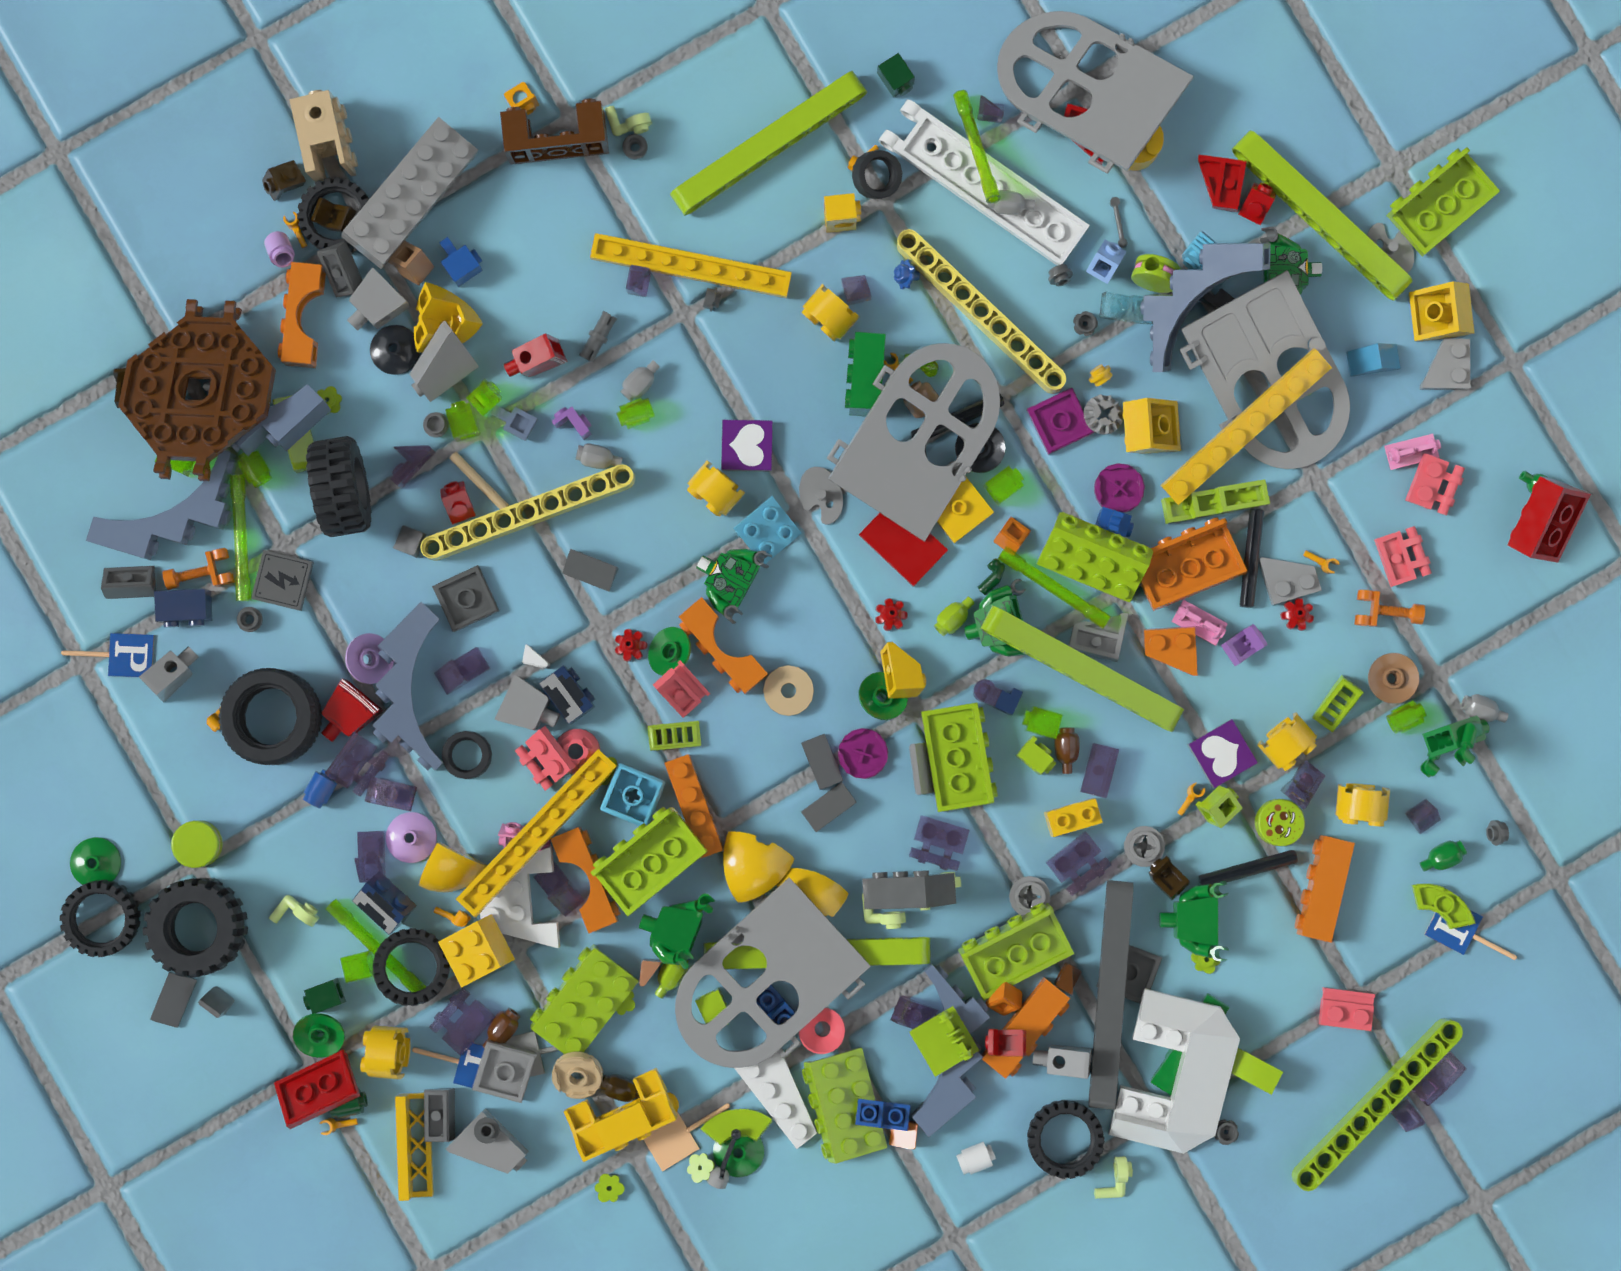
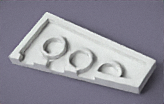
(779, 1095)

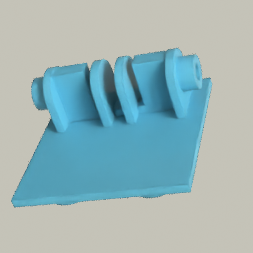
(767, 529)

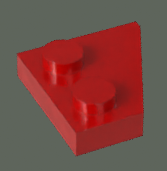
(1223, 181)

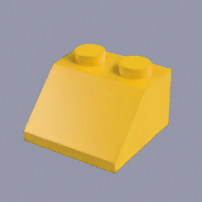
(1441, 311)
(1151, 426)

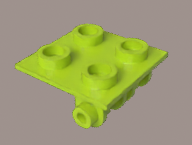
(944, 1041)

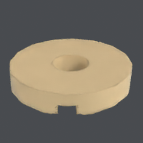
(783, 676)
(580, 1063)

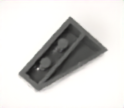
(908, 891)

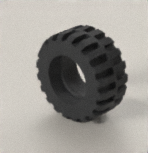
(338, 486)
(162, 933)

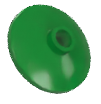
(669, 648)
(874, 686)
(104, 853)
(318, 1043)
(746, 1164)

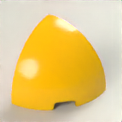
(439, 306)
(752, 866)
(449, 870)
(821, 890)

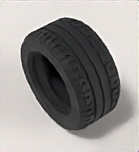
(234, 709)

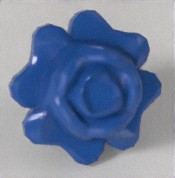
(905, 274)

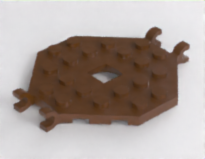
(159, 379)

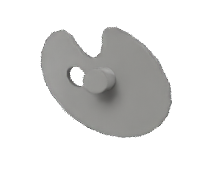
(1398, 248)
(817, 489)

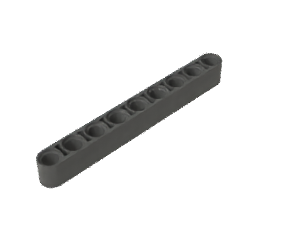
(1110, 994)

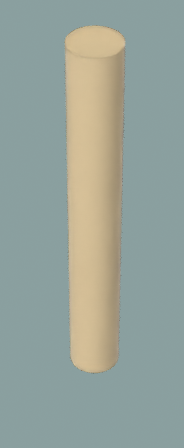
(478, 481)

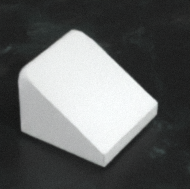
(532, 658)

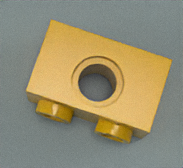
(841, 212)
(1073, 817)

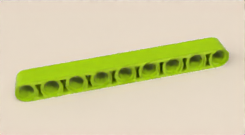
(768, 143)
(1322, 215)
(1081, 668)
(874, 950)
(1389, 1102)

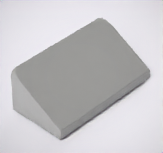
(921, 769)

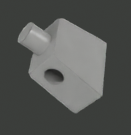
(375, 302)
(161, 680)
(526, 706)
(1076, 1060)

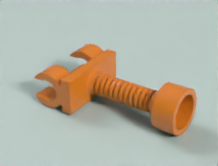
(173, 578)
(1415, 613)

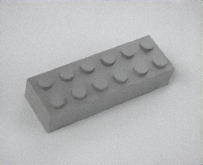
(409, 193)

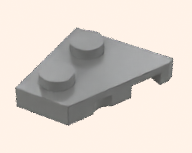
(1450, 367)
(1288, 579)
(1099, 642)

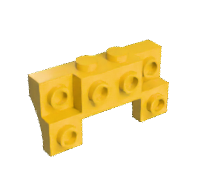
(619, 1126)

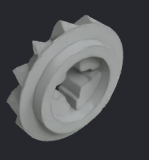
(1092, 412)
(1153, 838)
(1021, 886)

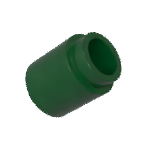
(352, 1107)

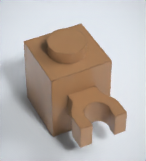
(411, 263)

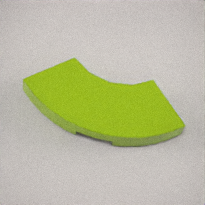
(1444, 903)
(749, 1122)

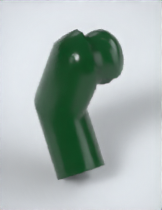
(994, 578)

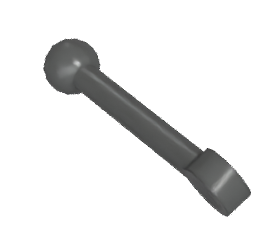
(1114, 202)

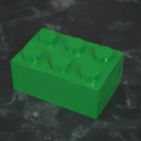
(868, 360)

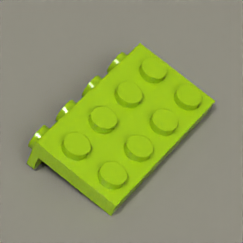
(1442, 201)
(1095, 557)
(959, 757)
(648, 860)
(1015, 950)
(583, 1001)
(835, 1088)

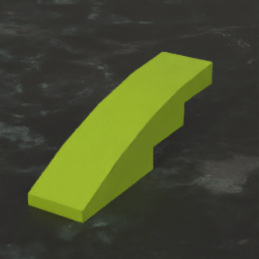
(1216, 501)

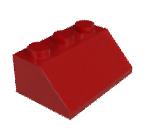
(1548, 519)

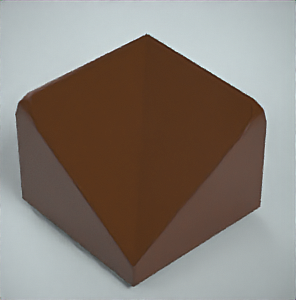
(1067, 978)

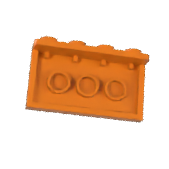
(1191, 564)

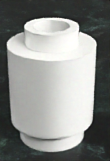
(976, 1158)

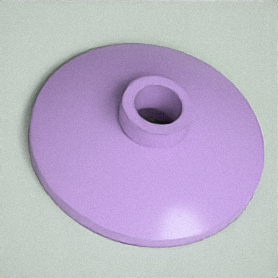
(376, 668)
(424, 837)

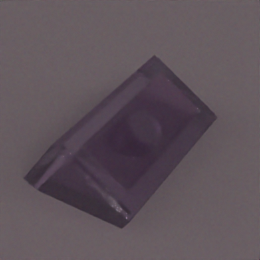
(1099, 770)

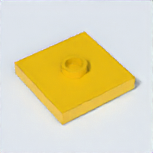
(964, 512)

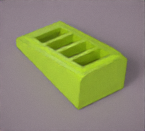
(1344, 709)
(673, 726)

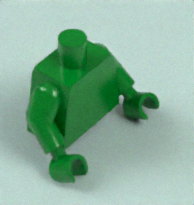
(1452, 737)
(1196, 920)
(676, 930)

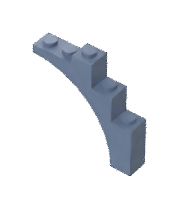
(1189, 285)
(286, 421)
(176, 524)
(399, 719)
(950, 1091)

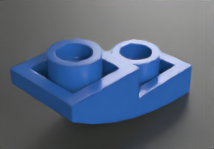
(774, 1005)
(883, 1114)

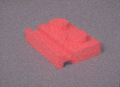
(681, 689)
(1346, 1009)

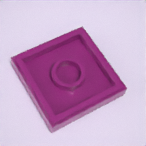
(1059, 421)

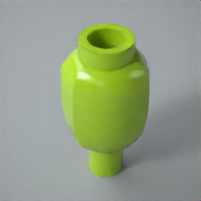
(953, 616)
(669, 978)

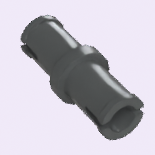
(598, 336)

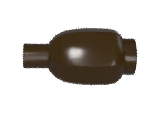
(619, 1088)

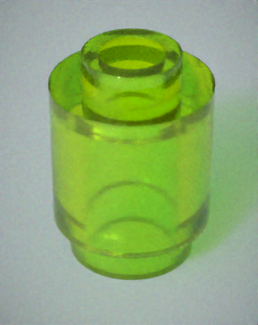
(635, 413)
(254, 468)
(1406, 717)

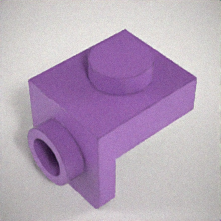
(579, 422)
(1244, 644)

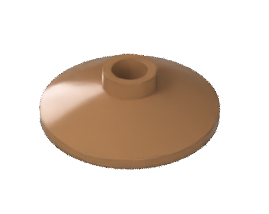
(1405, 675)

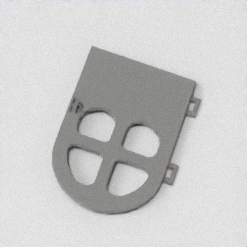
(1123, 107)
(1252, 336)
(896, 474)
(798, 949)

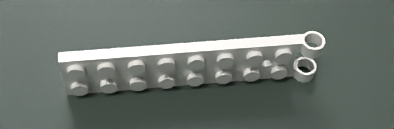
(1046, 229)

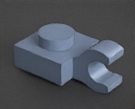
(517, 422)

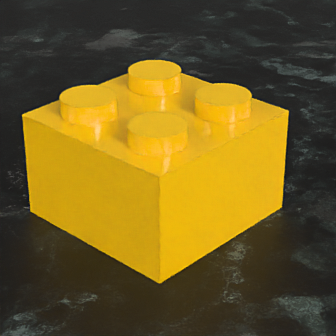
(476, 950)

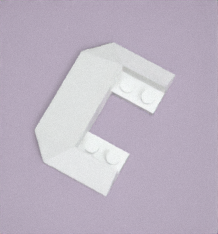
(1201, 1080)

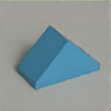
(1373, 359)

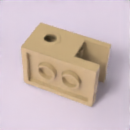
(322, 132)

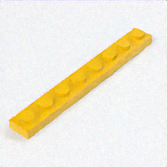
(691, 265)
(1246, 426)
(536, 833)

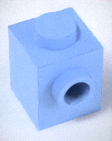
(1106, 261)

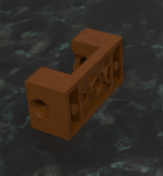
(523, 148)

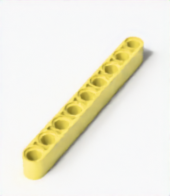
(975, 300)
(515, 512)

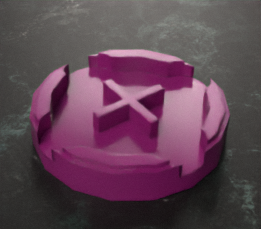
(1119, 488)
(863, 753)

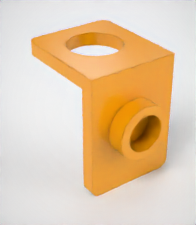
(529, 103)

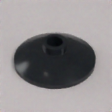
(394, 362)
(993, 452)

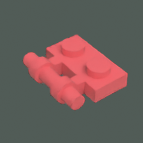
(1428, 481)
(1396, 558)
(550, 755)

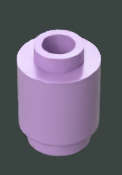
(279, 249)

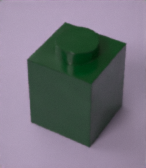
(896, 75)
(324, 996)

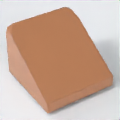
(648, 968)

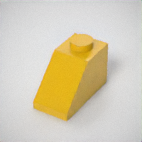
(901, 673)

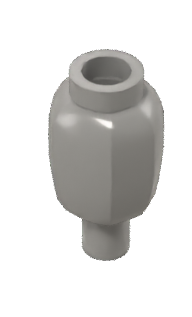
(1011, 203)
(639, 381)
(596, 456)
(1483, 708)

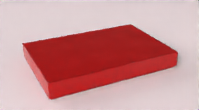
(902, 549)
(316, 1089)

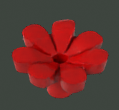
(1293, 616)
(888, 619)
(634, 648)

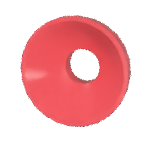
(585, 739)
(823, 1044)

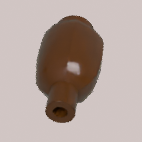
(1067, 748)
(503, 1026)

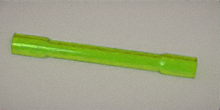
(987, 181)
(238, 496)
(1089, 610)
(346, 919)

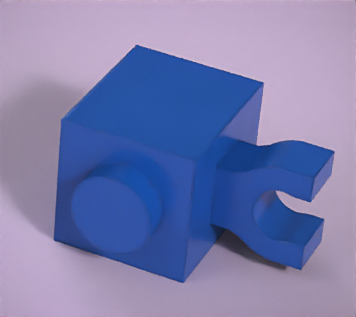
(460, 263)
(1115, 522)

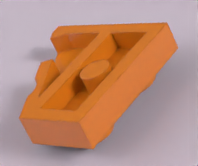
(1173, 647)

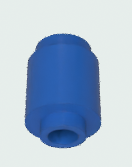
(319, 789)

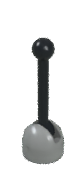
(719, 1175)

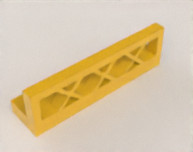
(405, 1150)

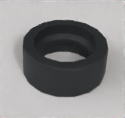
(894, 168)
(448, 760)

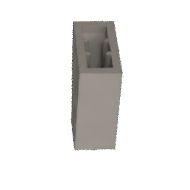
(441, 364)
(502, 1154)

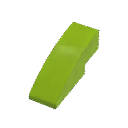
(1256, 1071)

